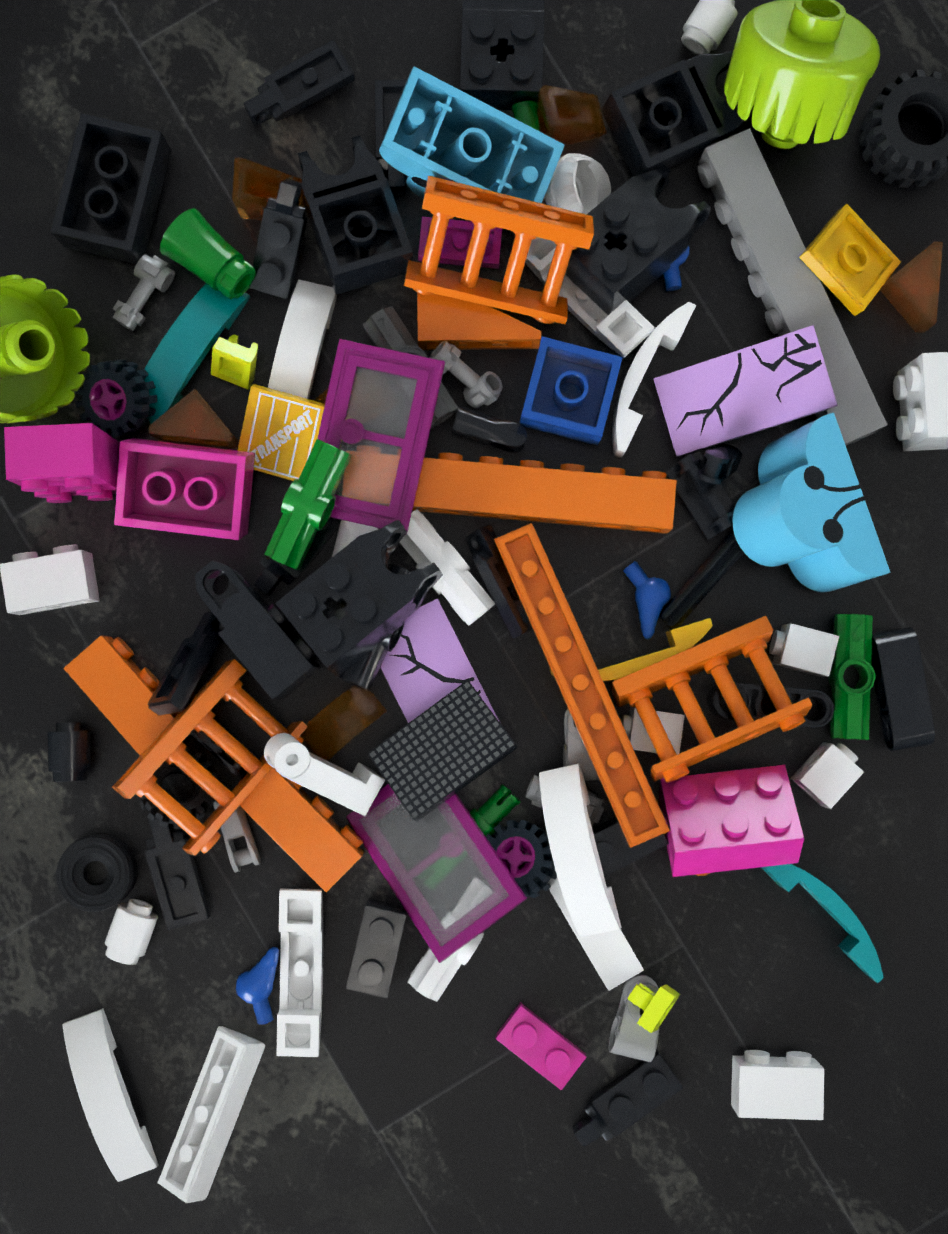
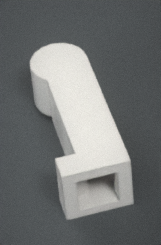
(295, 763)

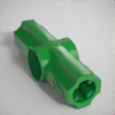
(308, 504)
(852, 704)

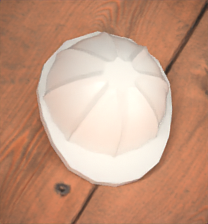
(578, 184)

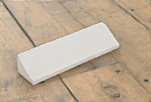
(211, 1115)

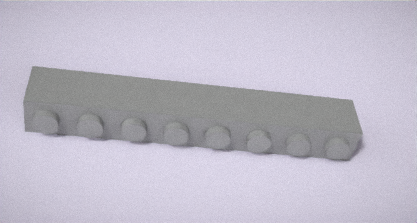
(789, 289)

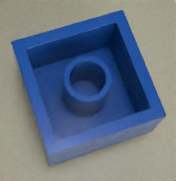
(570, 391)

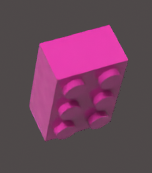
(62, 461)
(184, 488)
(730, 821)

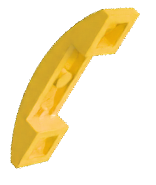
(679, 640)

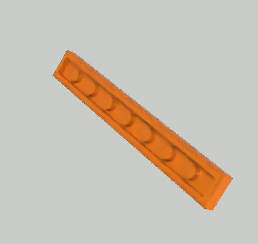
(581, 686)

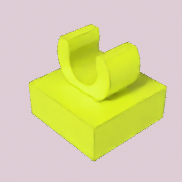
(234, 362)
(655, 1005)

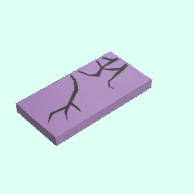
(745, 391)
(427, 662)

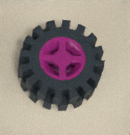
(102, 402)
(533, 841)

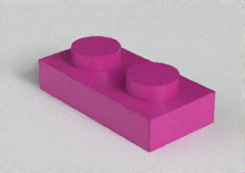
(457, 243)
(540, 1046)

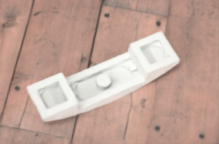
(619, 330)
(666, 335)
(302, 338)
(575, 851)
(607, 950)
(300, 972)
(105, 1096)

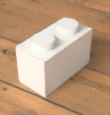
(49, 581)
(777, 1086)

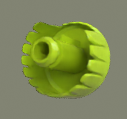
(800, 69)
(38, 350)

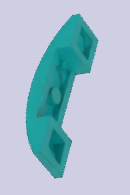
(188, 344)
(858, 942)

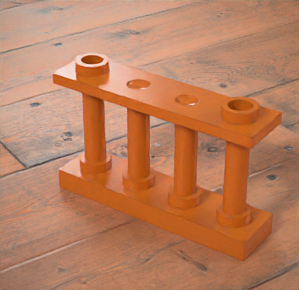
(491, 210)
(713, 658)
(169, 748)

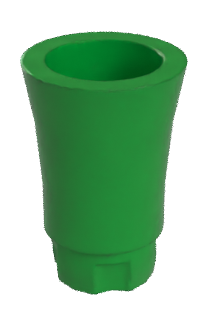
(207, 254)

